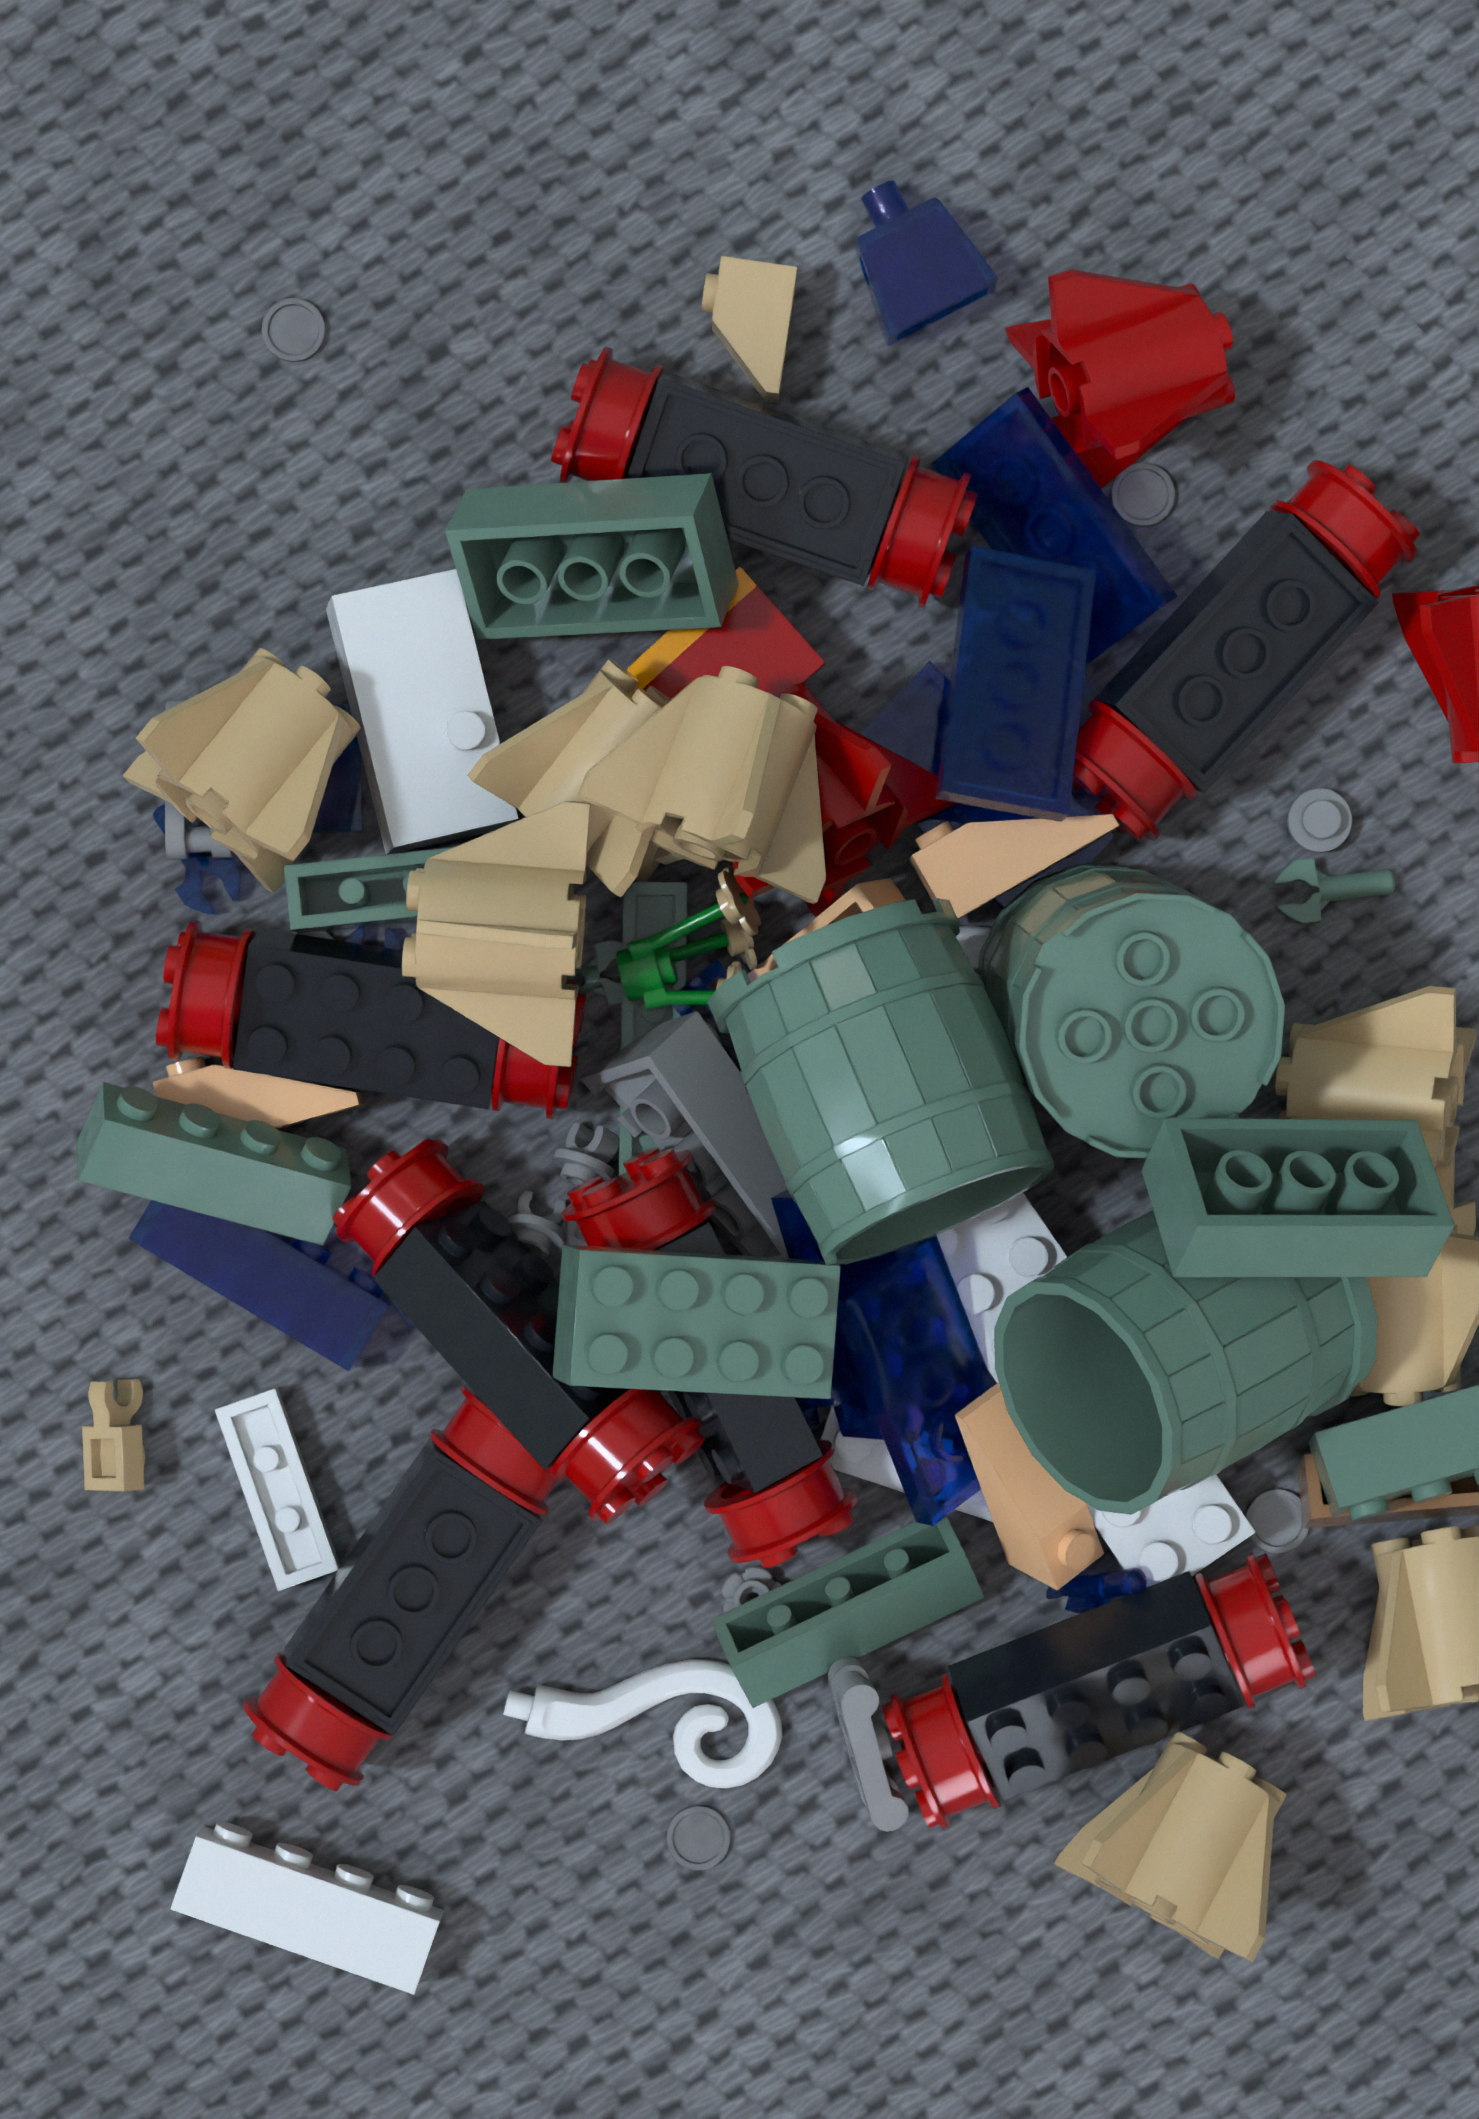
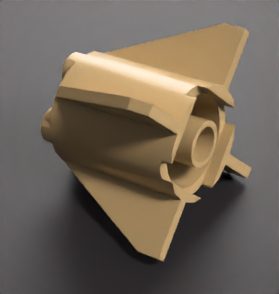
(249, 760)
(551, 760)
(725, 780)
(506, 929)
(1385, 1065)
(1427, 1320)
(1424, 1624)
(1188, 1848)

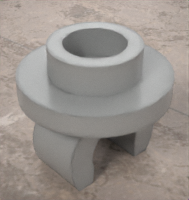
(587, 1154)
(539, 1234)

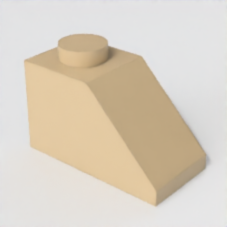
(753, 317)

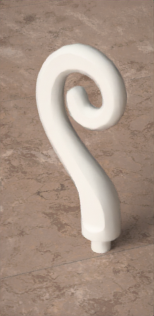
(577, 1716)

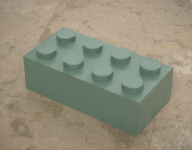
(593, 557)
(1296, 1198)
(695, 1322)

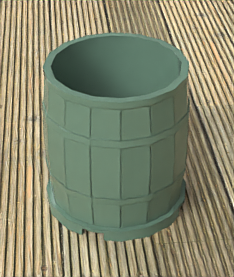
(1131, 1004)
(883, 1081)
(1164, 1379)

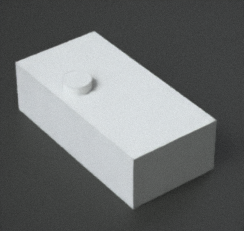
(419, 707)

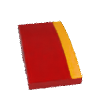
(750, 639)

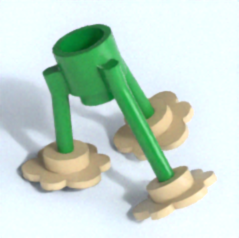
(650, 962)

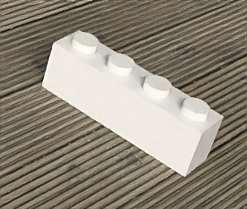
(308, 1907)

